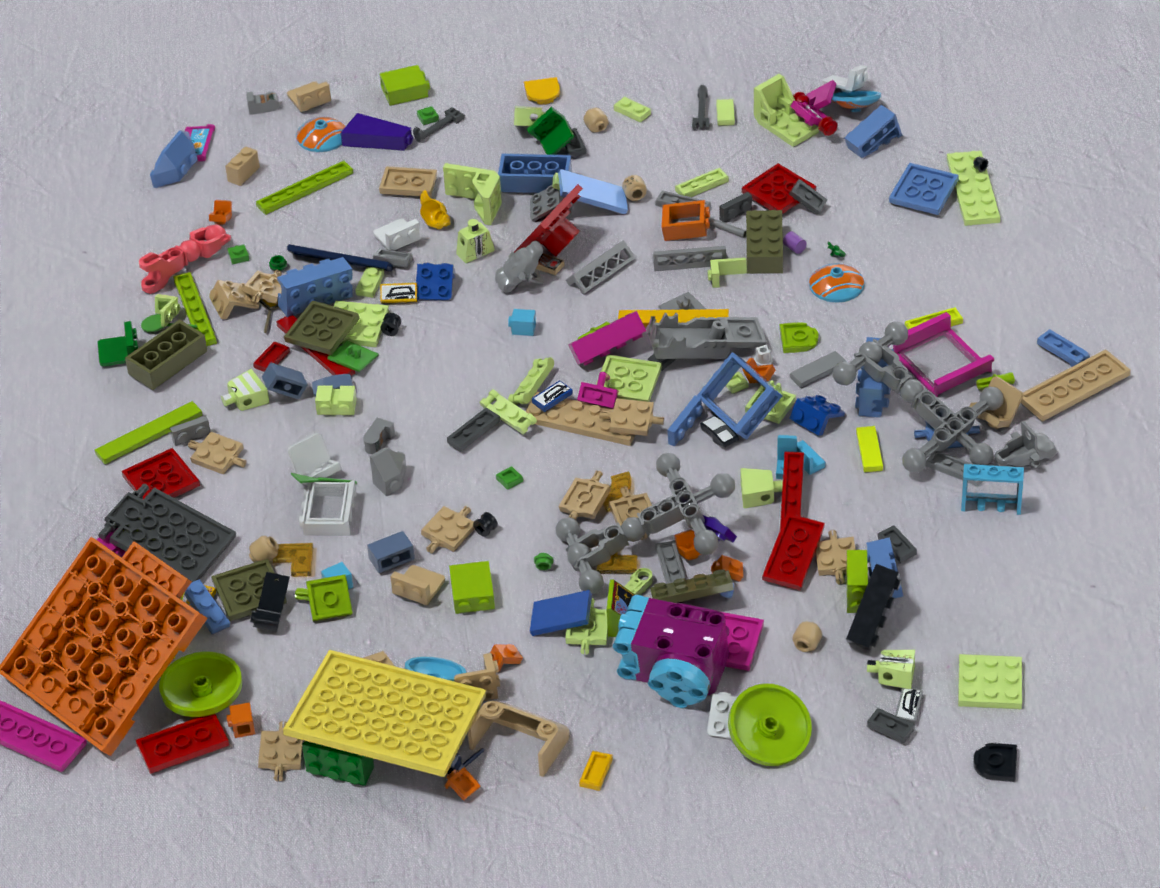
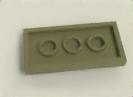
(696, 587)

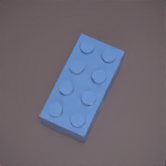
(530, 171)

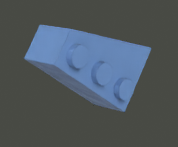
(873, 131)
(882, 553)

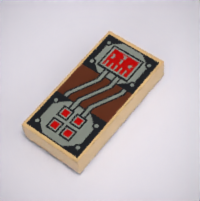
(550, 264)

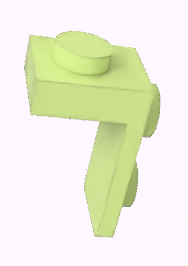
(725, 267)
(167, 307)

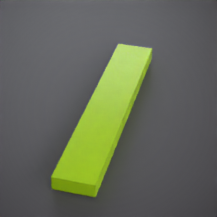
(304, 187)
(193, 306)
(147, 432)

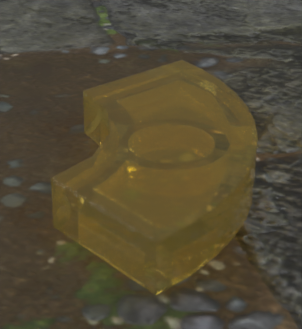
(617, 482)

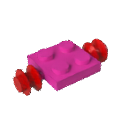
(812, 116)

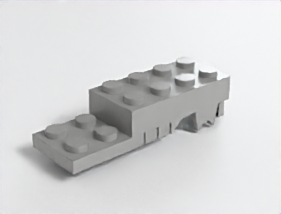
(703, 336)

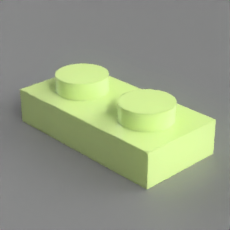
(632, 109)
(369, 282)

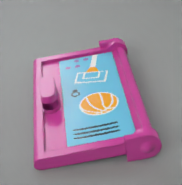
(201, 139)

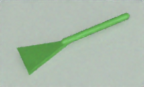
(305, 479)

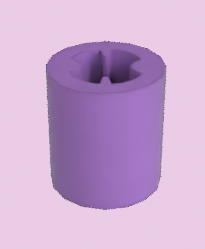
(794, 242)

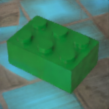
(337, 763)

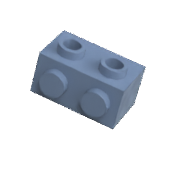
(284, 380)
(390, 551)

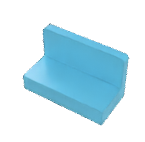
(812, 460)

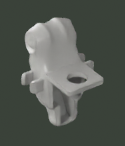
(520, 267)
(1026, 449)

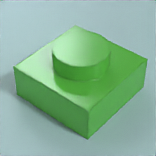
(427, 115)
(238, 254)

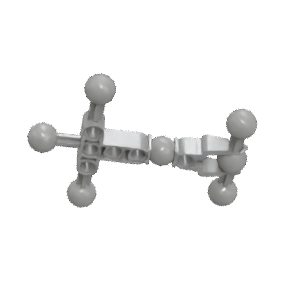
(913, 392)
(651, 520)

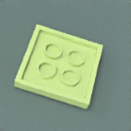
(367, 329)
(631, 377)
(990, 681)

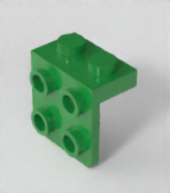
(551, 131)
(114, 350)

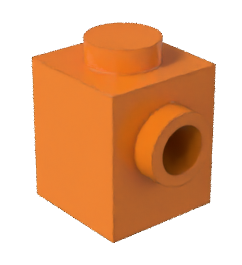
(241, 720)

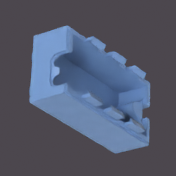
(319, 283)
(870, 392)

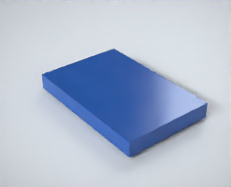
(561, 613)

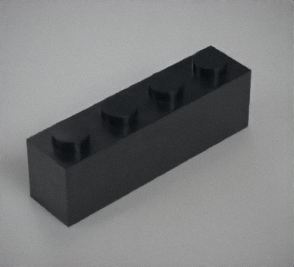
(873, 607)

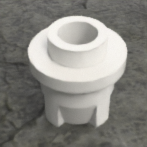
(763, 356)

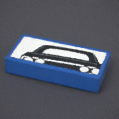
(552, 396)

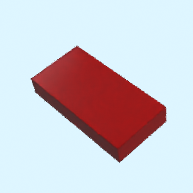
(274, 353)

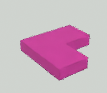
(822, 95)

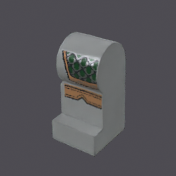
(262, 103)
(377, 434)

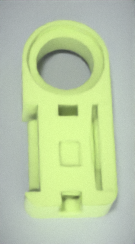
(639, 586)

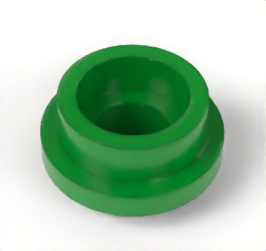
(277, 263)

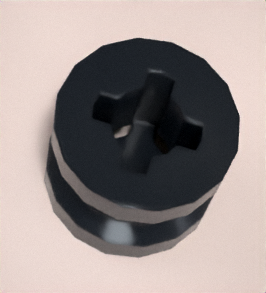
(391, 324)
(485, 524)

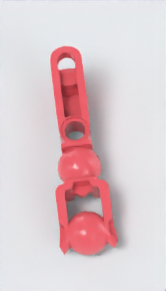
(173, 260)

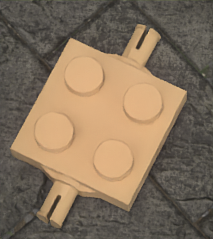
(263, 286)
(631, 417)
(217, 453)
(585, 497)
(629, 506)
(448, 529)
(832, 555)
(279, 752)

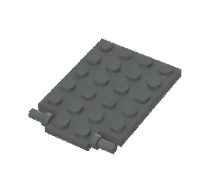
(168, 530)

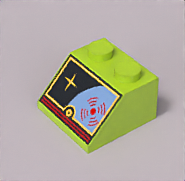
(617, 604)

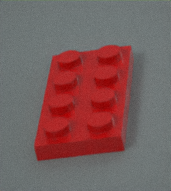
(793, 551)
(182, 742)

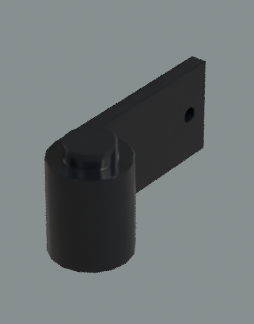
(271, 602)

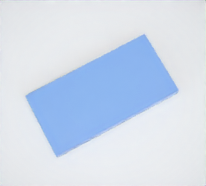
(594, 191)

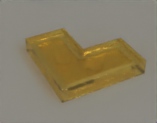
(299, 554)
(619, 565)

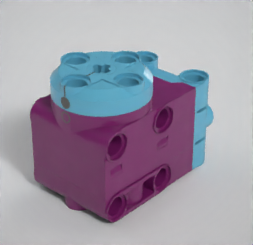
(673, 648)

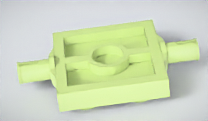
(591, 634)

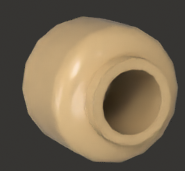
(595, 120)
(634, 187)
(263, 549)
(807, 636)

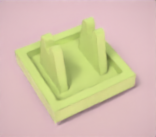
(782, 406)

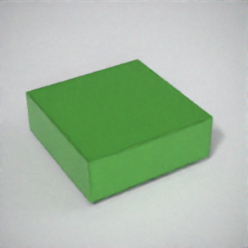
(509, 477)

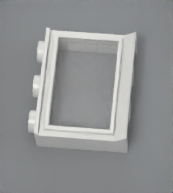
(328, 508)

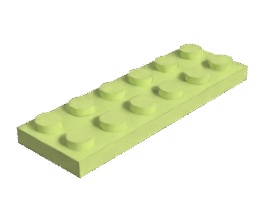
(973, 190)

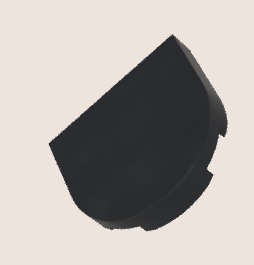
(996, 761)

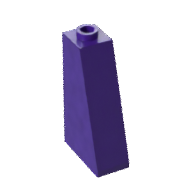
(376, 133)

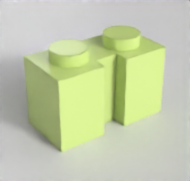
(335, 401)

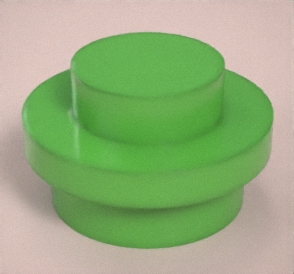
(543, 561)

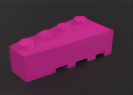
(607, 337)

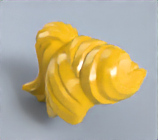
(433, 212)

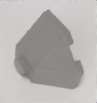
(388, 470)

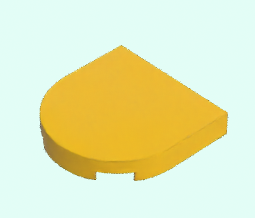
(542, 90)

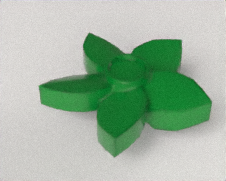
(836, 250)

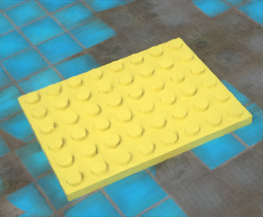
(385, 713)

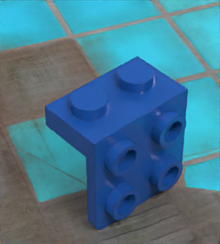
(435, 281)
(814, 413)

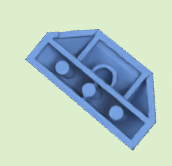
(174, 160)

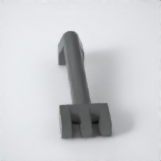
(450, 115)
(701, 120)

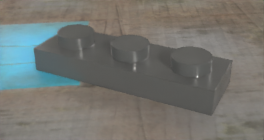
(473, 429)

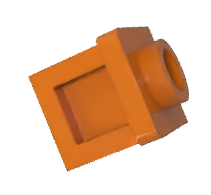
(222, 212)
(765, 371)
(685, 545)
(726, 563)
(505, 654)

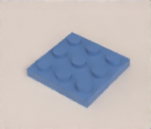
(923, 188)

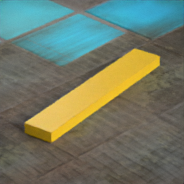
(683, 315)

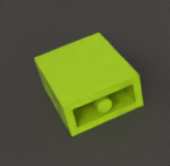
(404, 85)
(856, 578)
(471, 587)

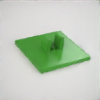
(353, 356)

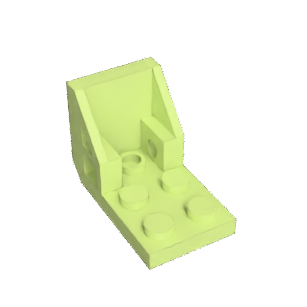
(774, 112)
(475, 184)

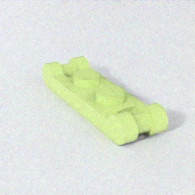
(532, 381)
(508, 412)

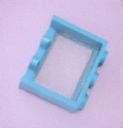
(992, 484)

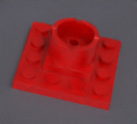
(556, 230)

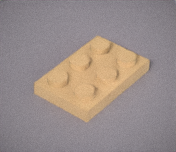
(407, 181)

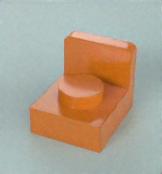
(462, 783)

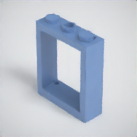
(757, 411)

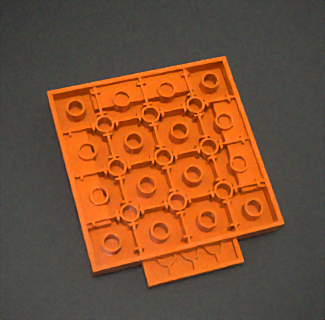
(103, 640)

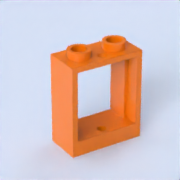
(688, 229)

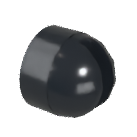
(980, 163)

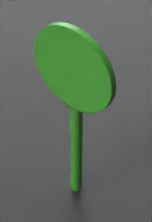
(153, 323)

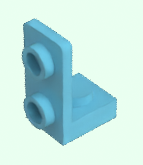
(784, 444)

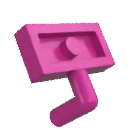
(598, 393)

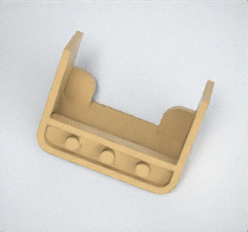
(552, 732)

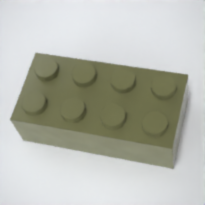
(764, 241)
(166, 354)

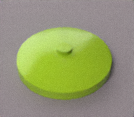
(200, 684)
(769, 724)

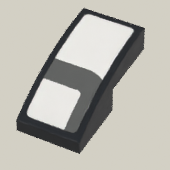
(720, 431)

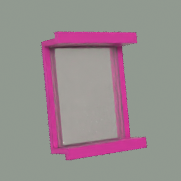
(940, 356)

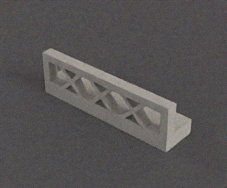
(687, 258)
(575, 278)

